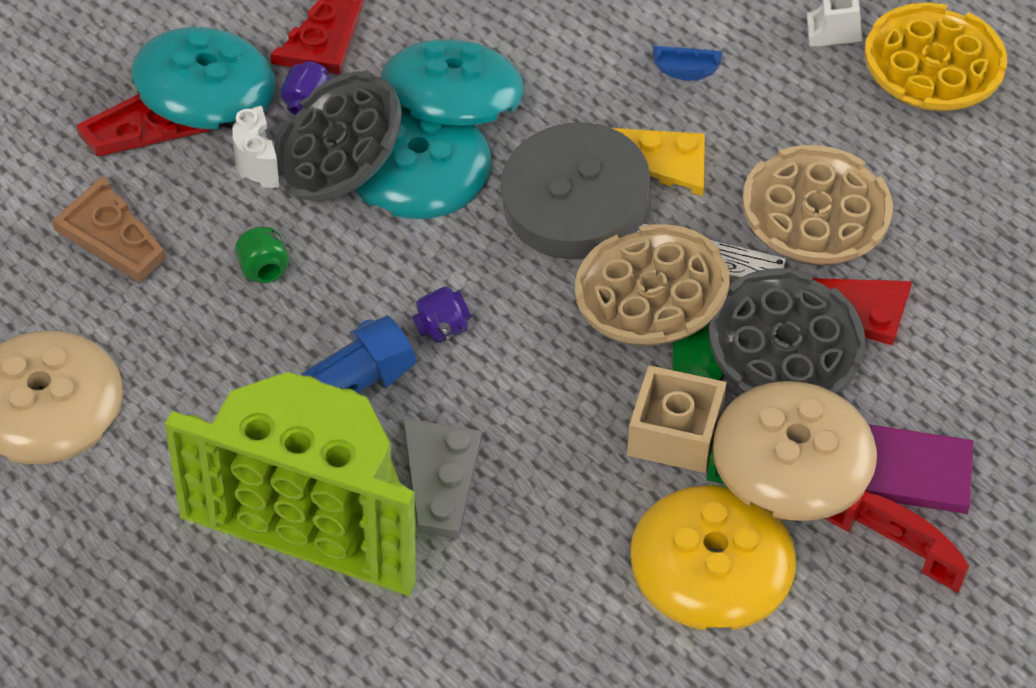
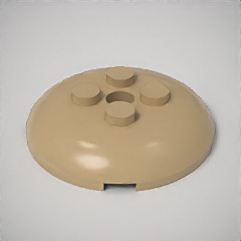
(806, 179)
(652, 285)
(73, 408)
(798, 478)

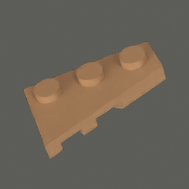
(109, 231)

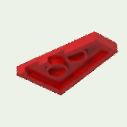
(322, 36)
(129, 127)
(876, 302)

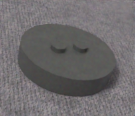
(575, 189)

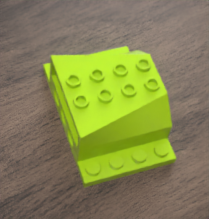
(301, 476)

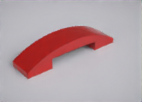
(911, 531)

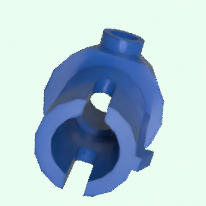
(376, 355)

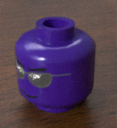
(441, 314)

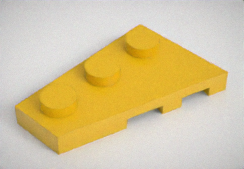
(672, 156)

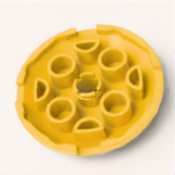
(935, 57)
(707, 586)

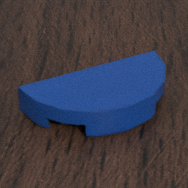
(686, 63)

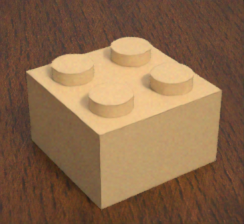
(676, 418)

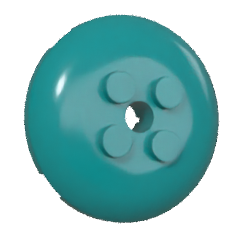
(202, 76)
(454, 82)
(430, 170)

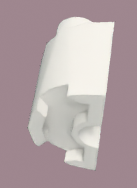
(252, 151)

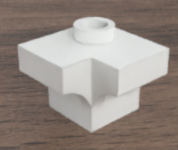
(835, 23)

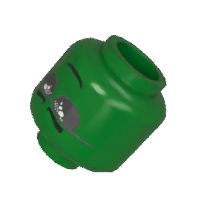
(261, 254)

